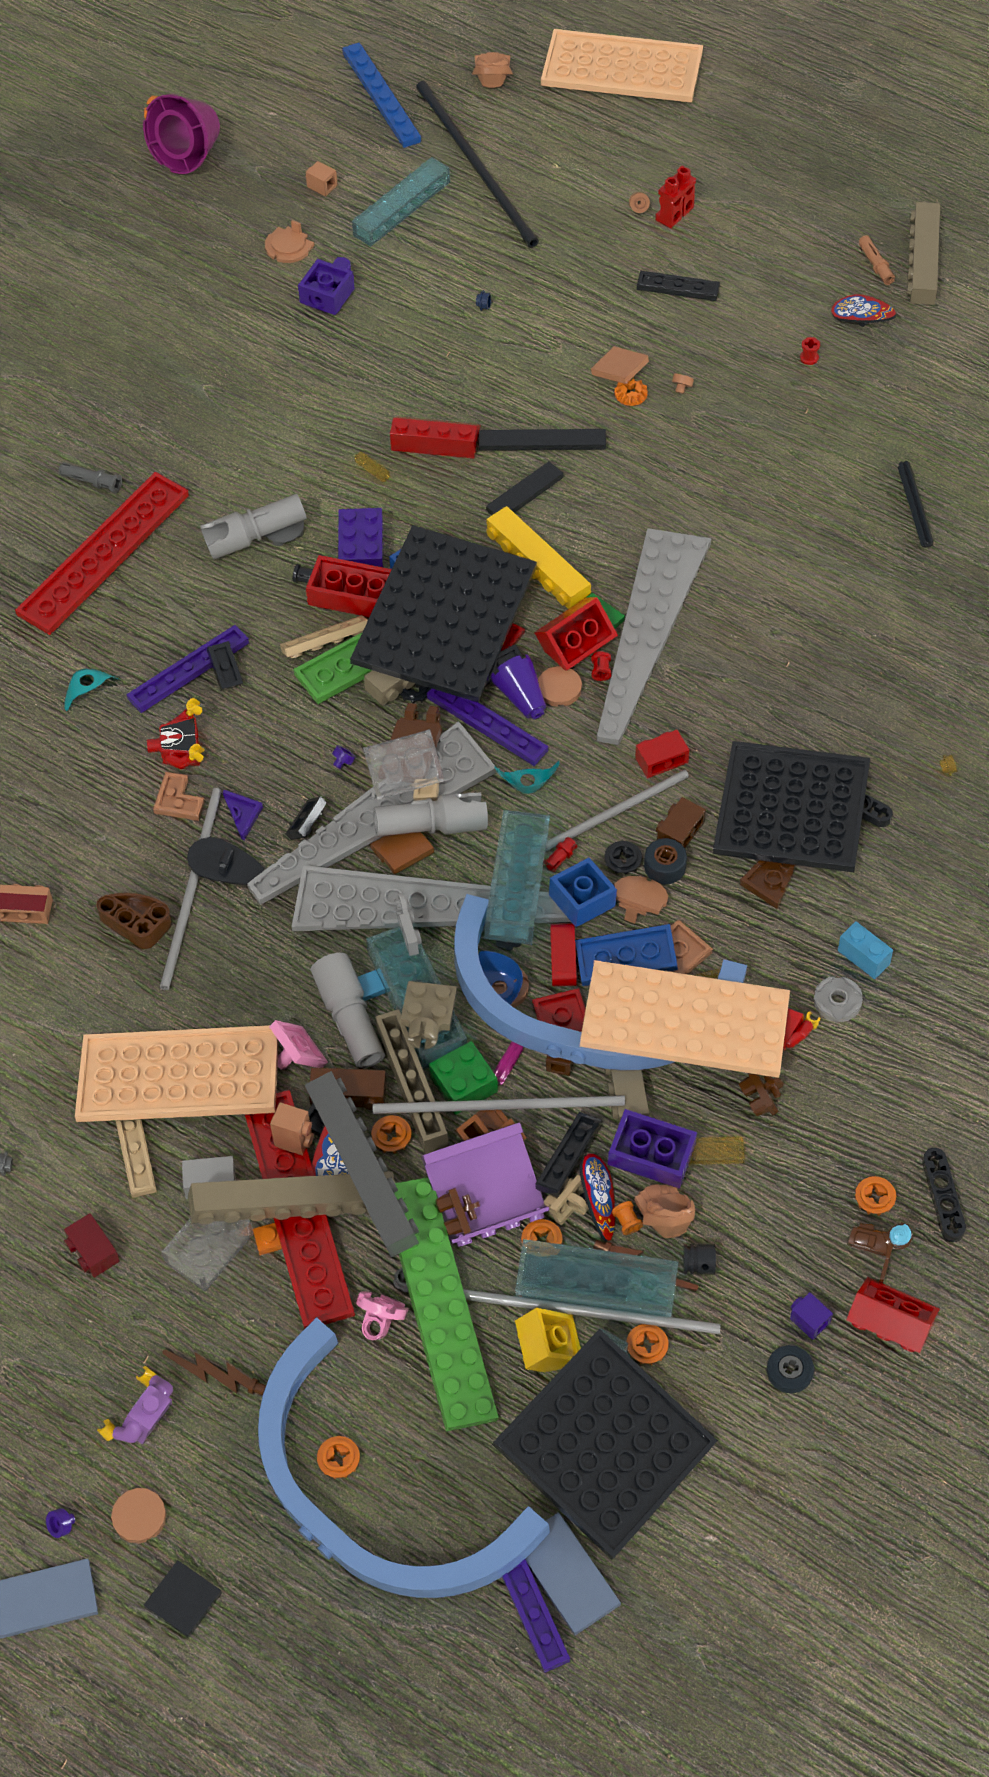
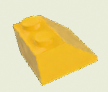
(547, 1339)

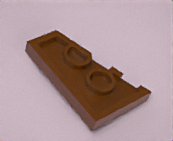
(768, 881)

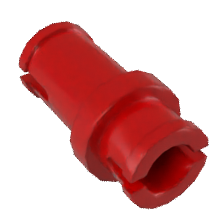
(563, 851)

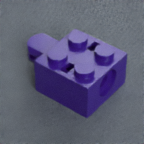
(327, 285)

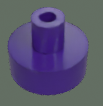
(343, 756)
(59, 1522)

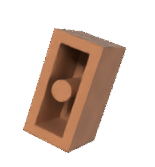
(291, 1129)

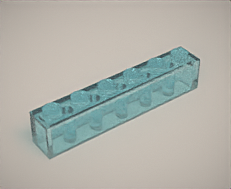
(400, 201)

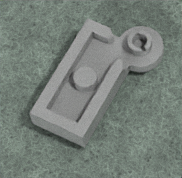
(406, 919)

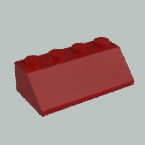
(434, 437)
(345, 585)

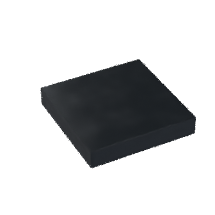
(183, 1599)

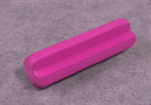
(507, 1062)

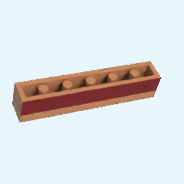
(25, 903)

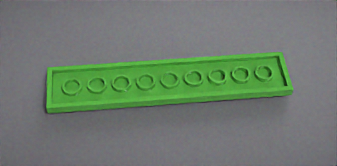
(443, 1314)

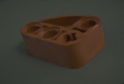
(141, 911)

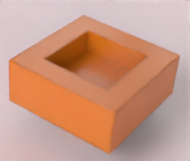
(267, 1239)

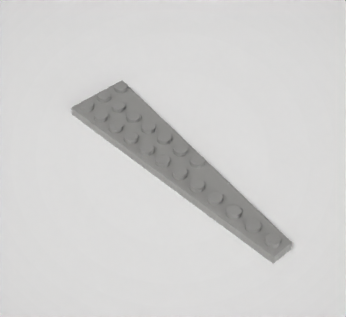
(660, 587)
(353, 828)
(366, 900)

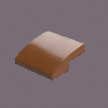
(402, 850)

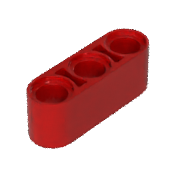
(563, 954)

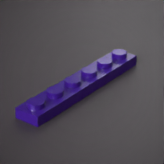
(183, 671)
(491, 725)

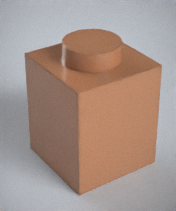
(321, 178)

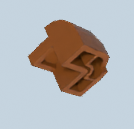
(483, 1123)

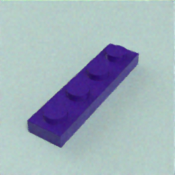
(535, 1617)

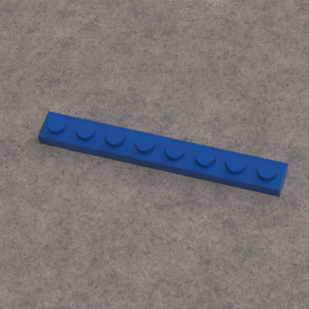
(381, 95)

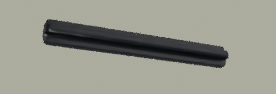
(915, 504)

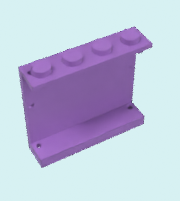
(491, 1171)

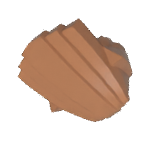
(492, 69)
(665, 1210)

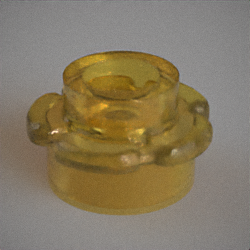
(948, 765)

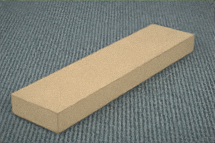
(136, 1157)

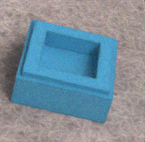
(371, 985)

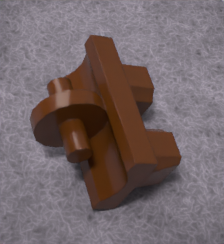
(763, 1103)
(459, 1223)

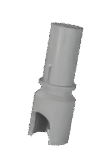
(238, 530)
(448, 814)
(343, 996)

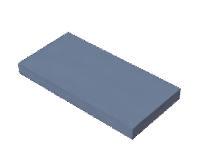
(571, 1578)
(46, 1598)

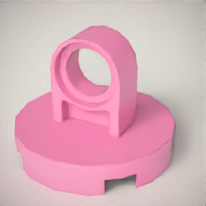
(382, 1310)

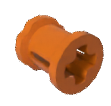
(627, 1218)

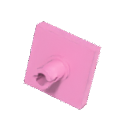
(297, 1046)

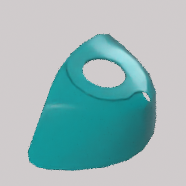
(76, 689)
(540, 775)

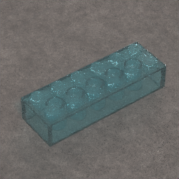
(517, 877)
(395, 969)
(596, 1278)

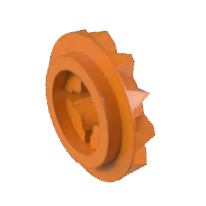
(631, 398)
(387, 1125)
(882, 1188)
(540, 1228)
(654, 1335)
(345, 1447)

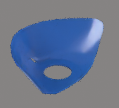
(502, 968)

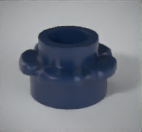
(483, 300)

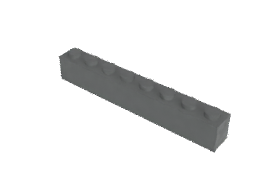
(362, 1164)

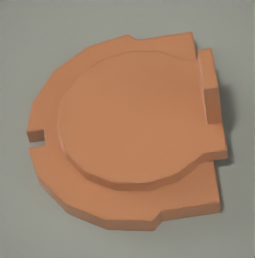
(288, 244)
(640, 896)

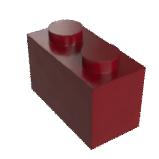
(91, 1246)

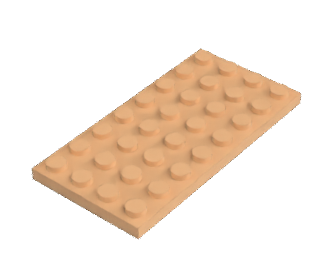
(622, 65)
(685, 1018)
(177, 1074)

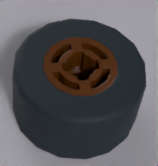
(665, 861)

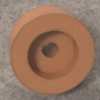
(643, 203)
(682, 381)

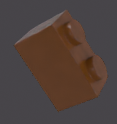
(682, 822)

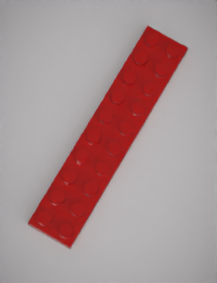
(101, 553)
(304, 1241)

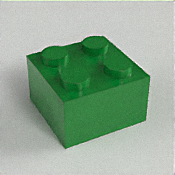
(463, 1075)

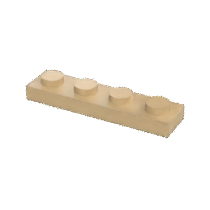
(317, 639)

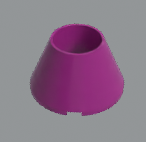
(180, 132)

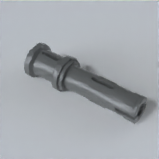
(99, 478)

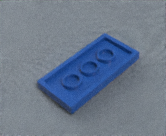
(639, 948)

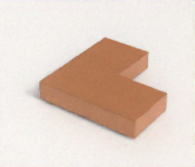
(173, 801)

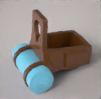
(880, 1242)

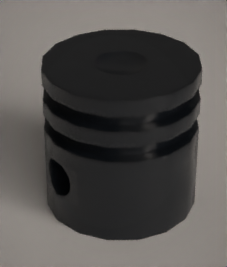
(699, 1259)

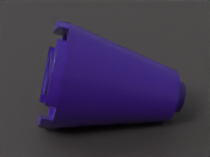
(521, 686)

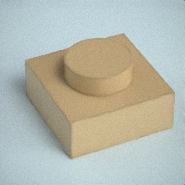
(427, 792)

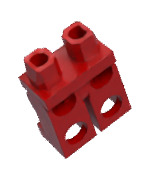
(675, 196)

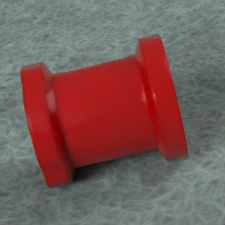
(809, 355)
(601, 666)

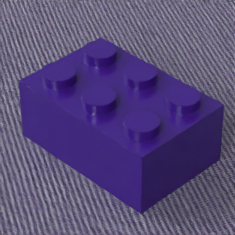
(361, 536)
(652, 1148)

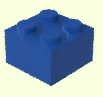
(582, 892)

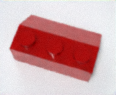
(576, 633)
(892, 1315)

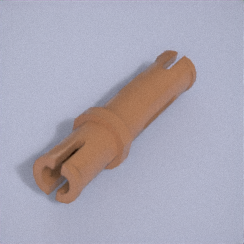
(879, 264)

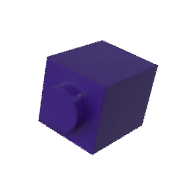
(810, 1315)

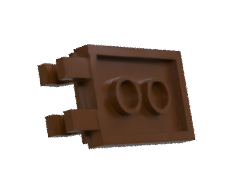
(411, 724)

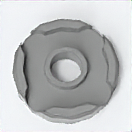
(833, 1010)

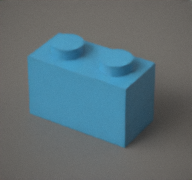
(865, 950)

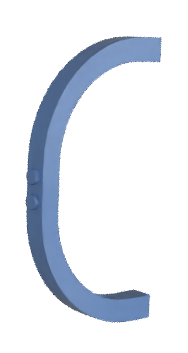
(523, 1029)
(413, 1581)

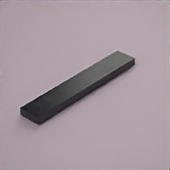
(542, 439)

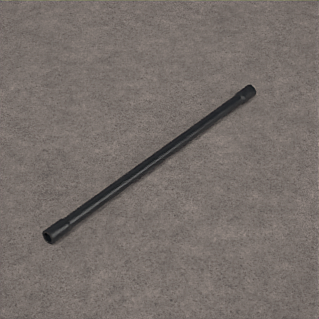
(525, 232)

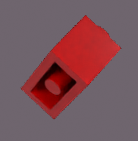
(662, 753)

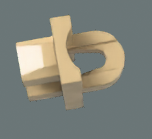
(560, 1208)

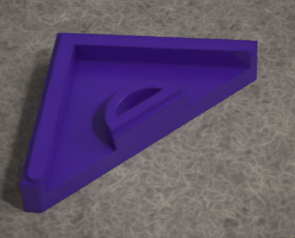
(243, 811)

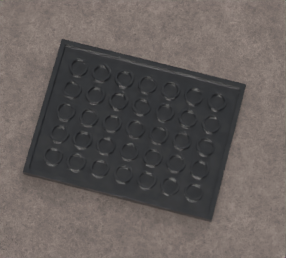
(444, 613)

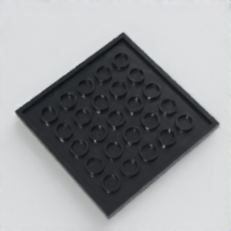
(792, 806)
(605, 1443)

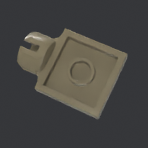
(427, 1011)

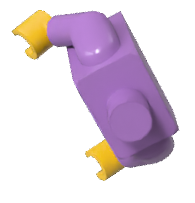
(144, 1413)

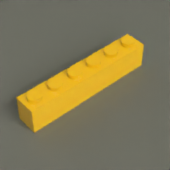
(551, 570)

